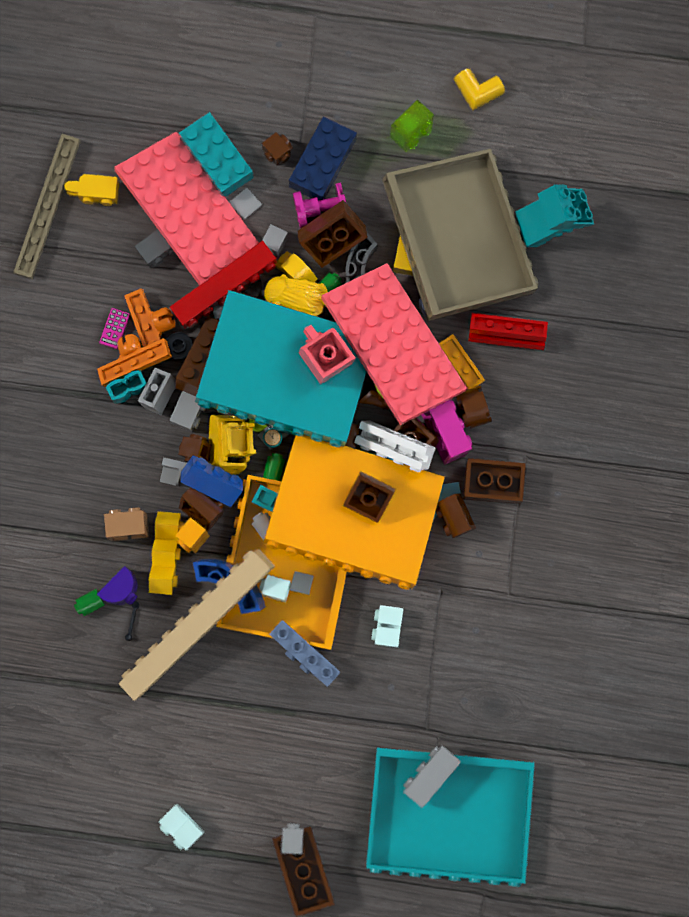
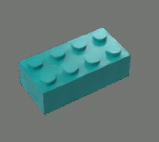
(216, 154)

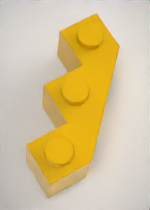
(165, 553)

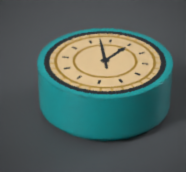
(272, 438)

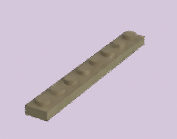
(46, 206)

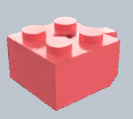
(328, 343)

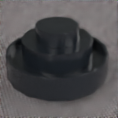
(179, 345)

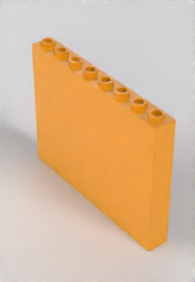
(315, 524)
(308, 615)

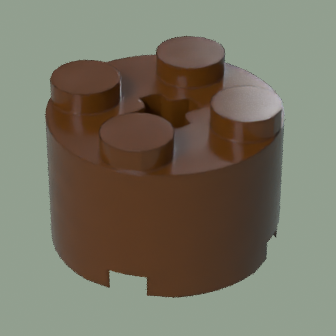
(474, 406)

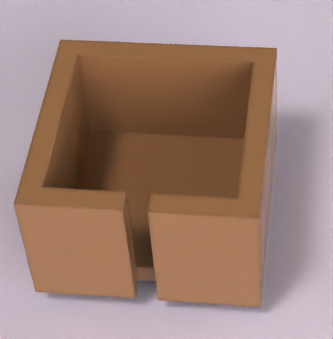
(123, 524)

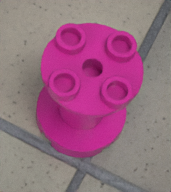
(312, 207)

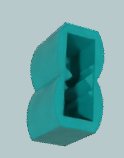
(122, 389)

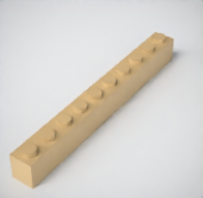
(196, 624)

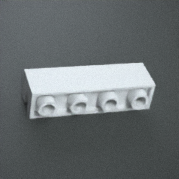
(395, 445)

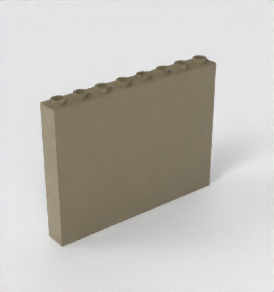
(460, 234)

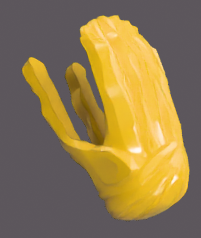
(296, 294)

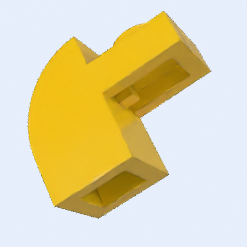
(294, 267)

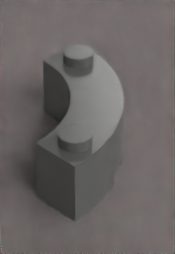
(359, 258)

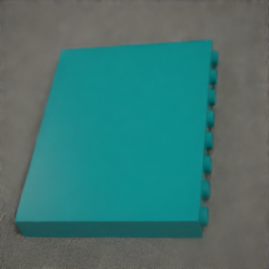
(262, 377)
(466, 830)

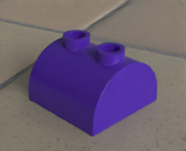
(120, 588)

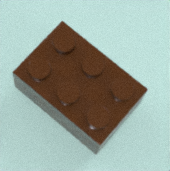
(332, 234)
(494, 481)

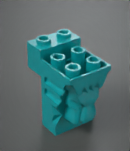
(554, 213)

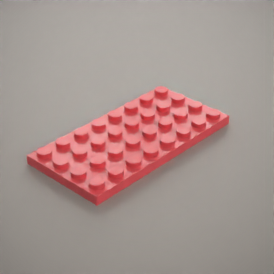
(186, 207)
(394, 343)

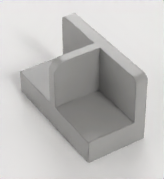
(172, 472)

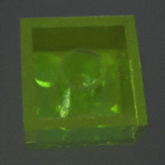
(412, 125)

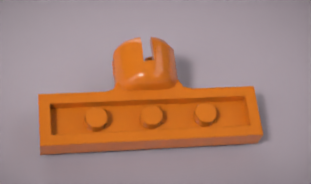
(148, 323)
(133, 358)

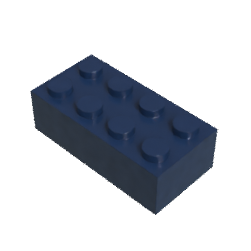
(322, 159)

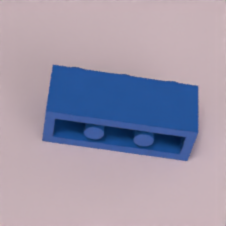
(212, 481)

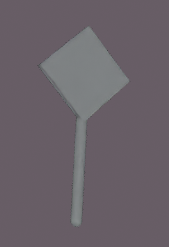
(245, 203)

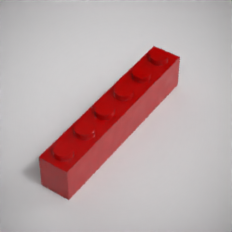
(215, 289)

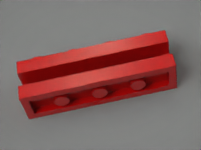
(508, 331)

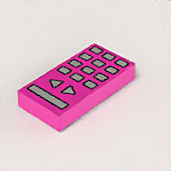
(114, 328)

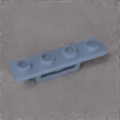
(301, 650)

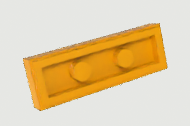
(461, 362)

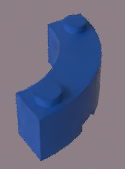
(213, 570)

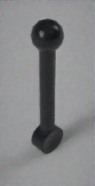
(128, 637)

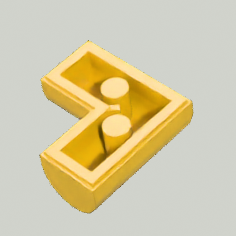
(476, 94)

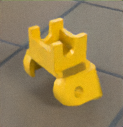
(230, 439)

